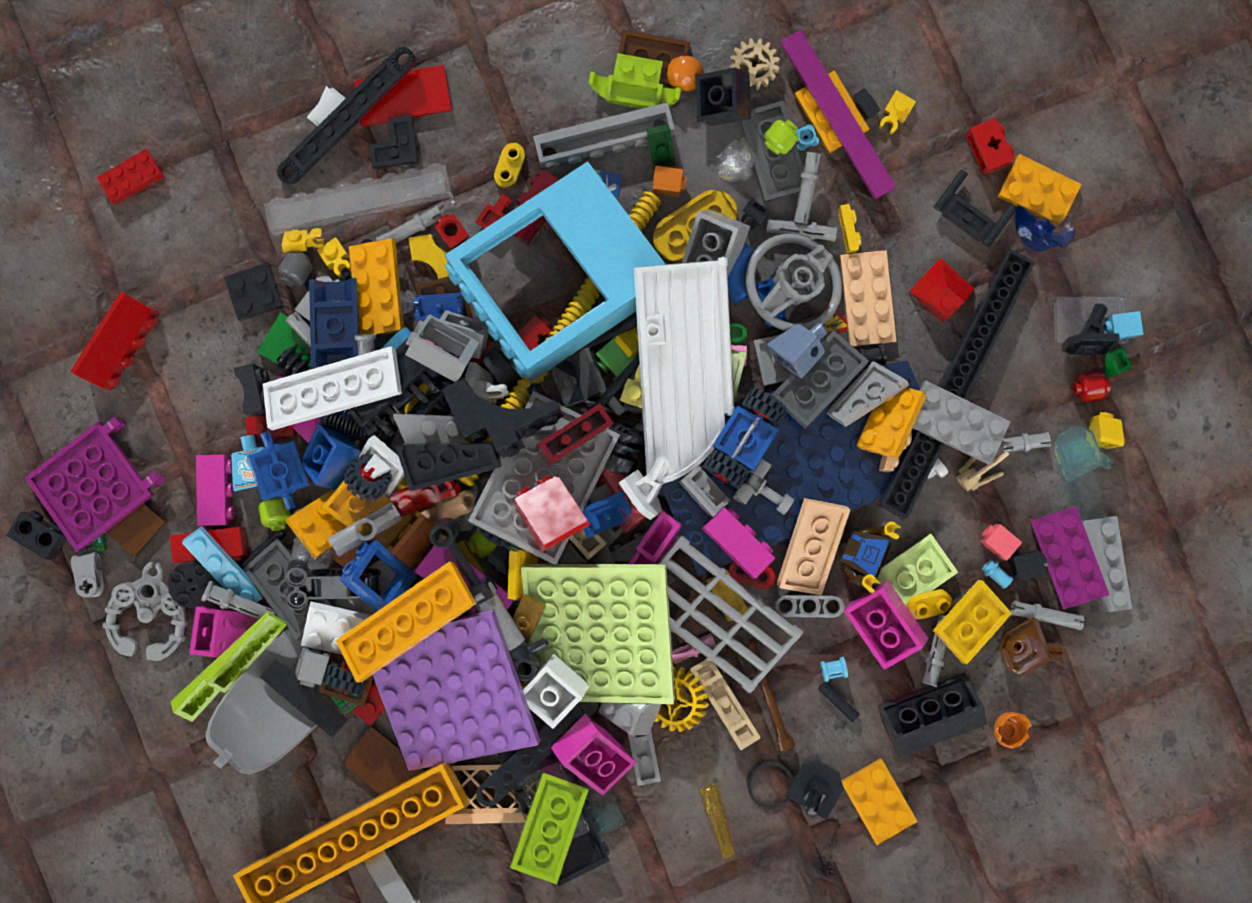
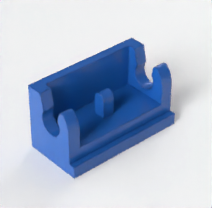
(437, 304)
(606, 514)

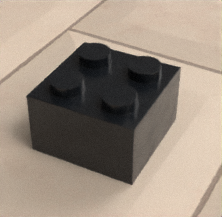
(723, 96)

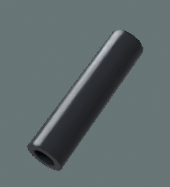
(838, 701)

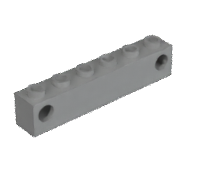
(600, 136)

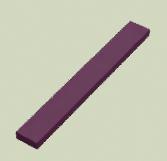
(837, 114)

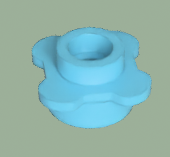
(807, 131)

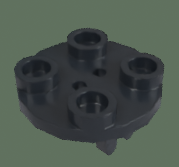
(180, 587)

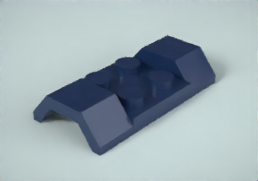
(333, 321)

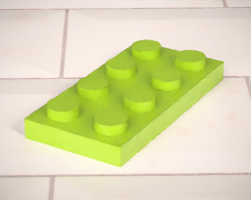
(549, 828)

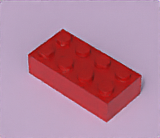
(130, 176)

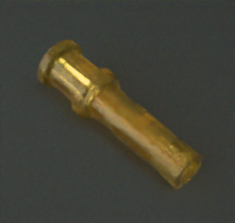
(715, 809)

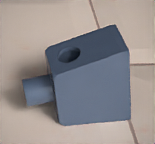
(798, 348)

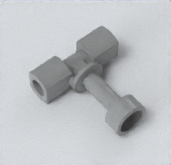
(756, 484)

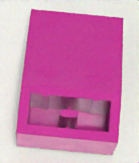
(217, 629)

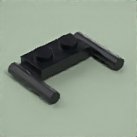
(967, 216)

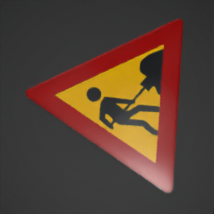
(836, 323)

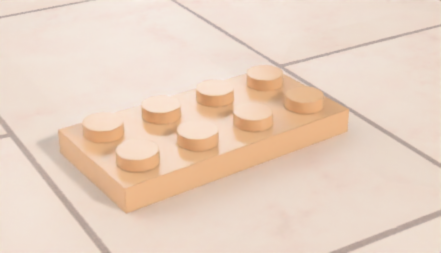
(867, 298)
(813, 546)

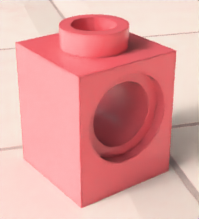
(1000, 541)

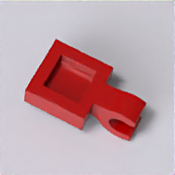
(492, 214)

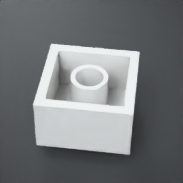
(554, 691)

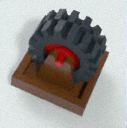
(340, 678)

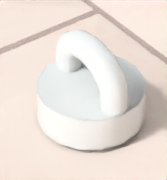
(939, 469)

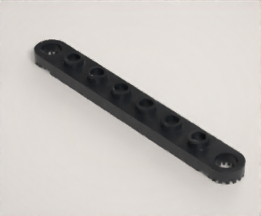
(346, 115)
(528, 758)

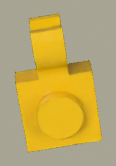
(300, 240)

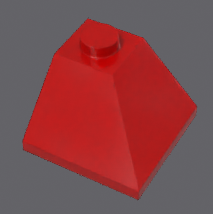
(941, 290)

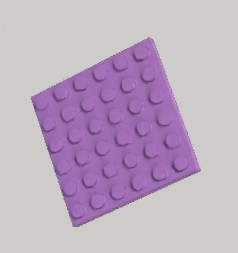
(457, 695)

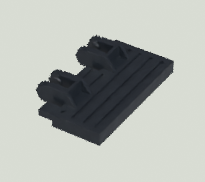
(411, 376)

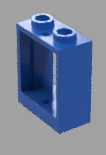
(352, 571)

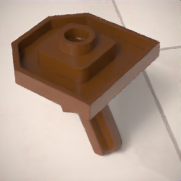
(1026, 649)

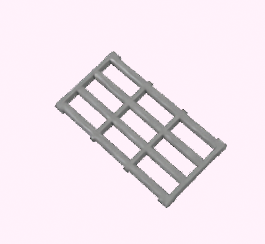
(741, 620)

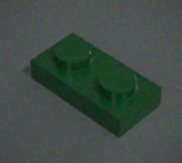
(660, 146)

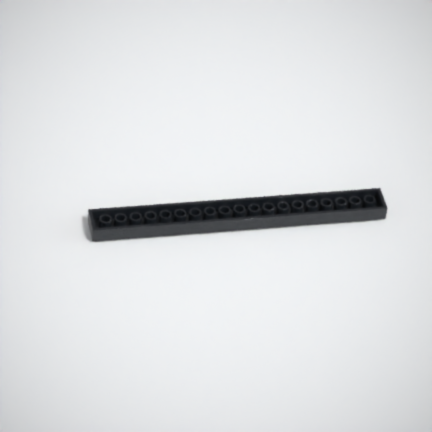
(959, 377)

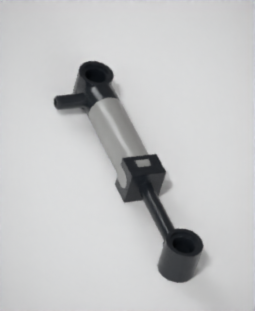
(487, 599)

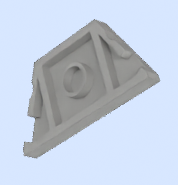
(428, 429)

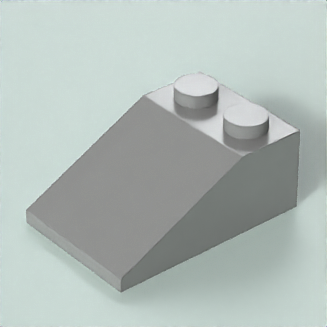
(714, 238)

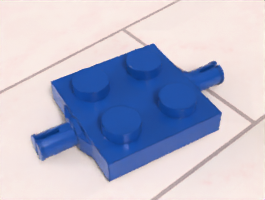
(277, 470)

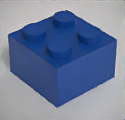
(328, 456)

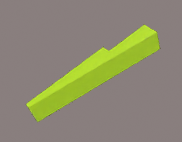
(227, 667)

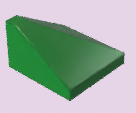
(1116, 362)

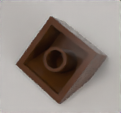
(412, 540)

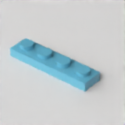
(221, 565)

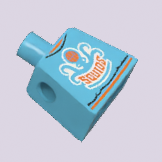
(241, 469)

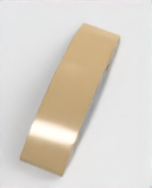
(726, 704)

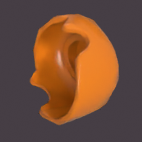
(682, 72)
(1011, 729)

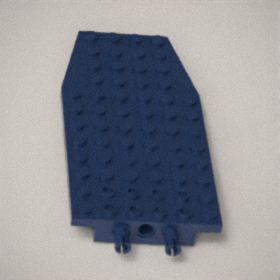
(804, 463)

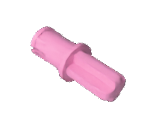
(687, 651)

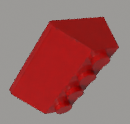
(115, 342)

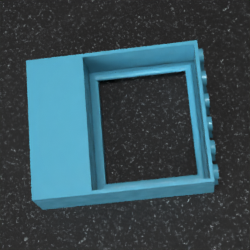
(599, 239)

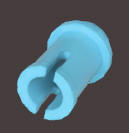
(997, 573)

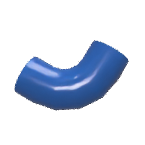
(736, 283)

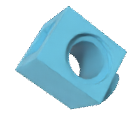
(1126, 324)

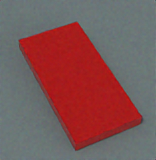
(416, 95)

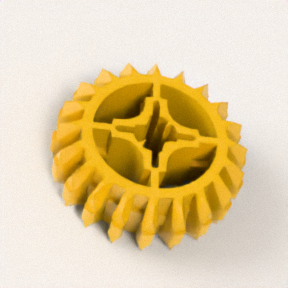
(696, 701)

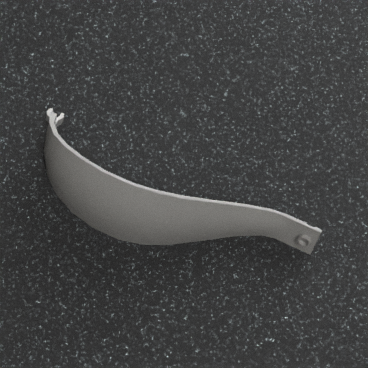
(252, 720)

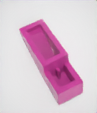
(665, 530)

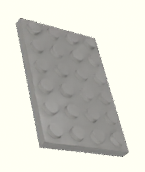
(577, 471)

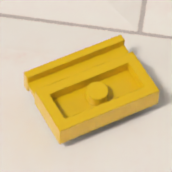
(516, 561)

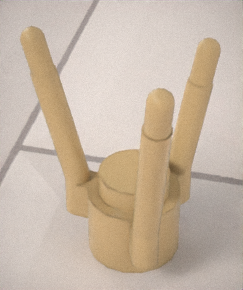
(970, 478)

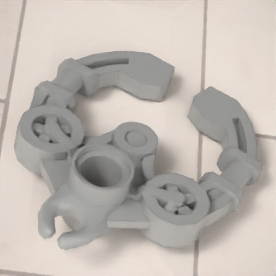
(147, 608)

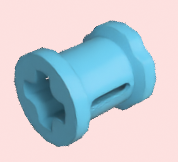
(834, 669)

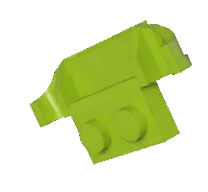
(634, 83)

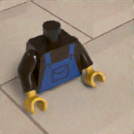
(866, 554)

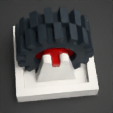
(374, 471)

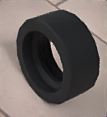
(501, 367)

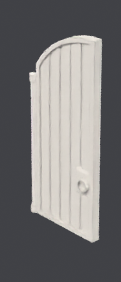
(683, 360)

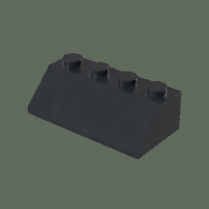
(932, 715)

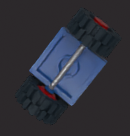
(745, 438)

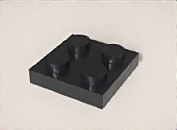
(253, 291)

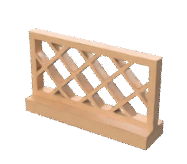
(487, 814)

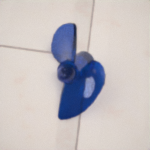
(1041, 233)

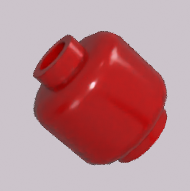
(1091, 386)

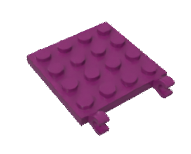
(91, 485)

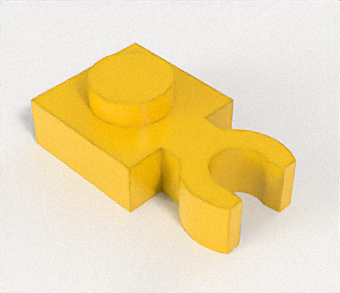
(897, 109)
(335, 256)

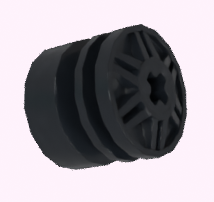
(620, 459)

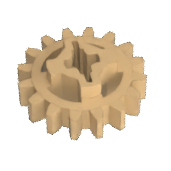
(764, 66)

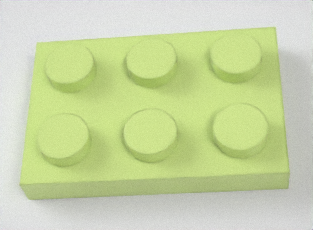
(918, 569)

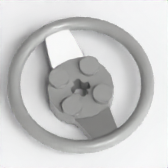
(788, 287)

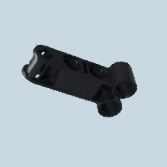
(323, 584)

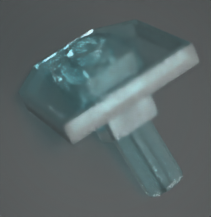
(1079, 453)

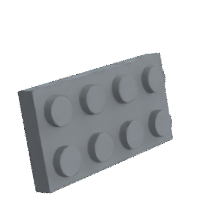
(960, 423)

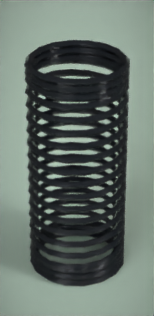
(330, 419)

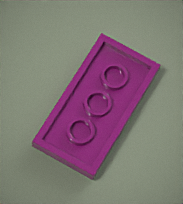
(1070, 557)

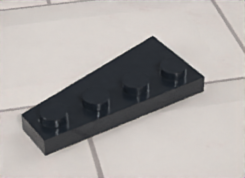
(442, 462)

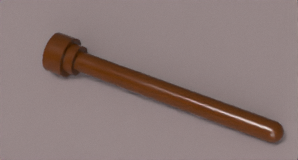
(783, 739)

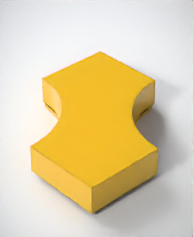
(425, 250)

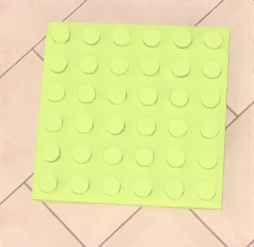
(607, 627)

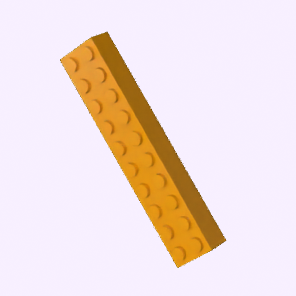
(353, 837)

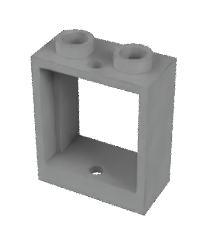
(445, 337)

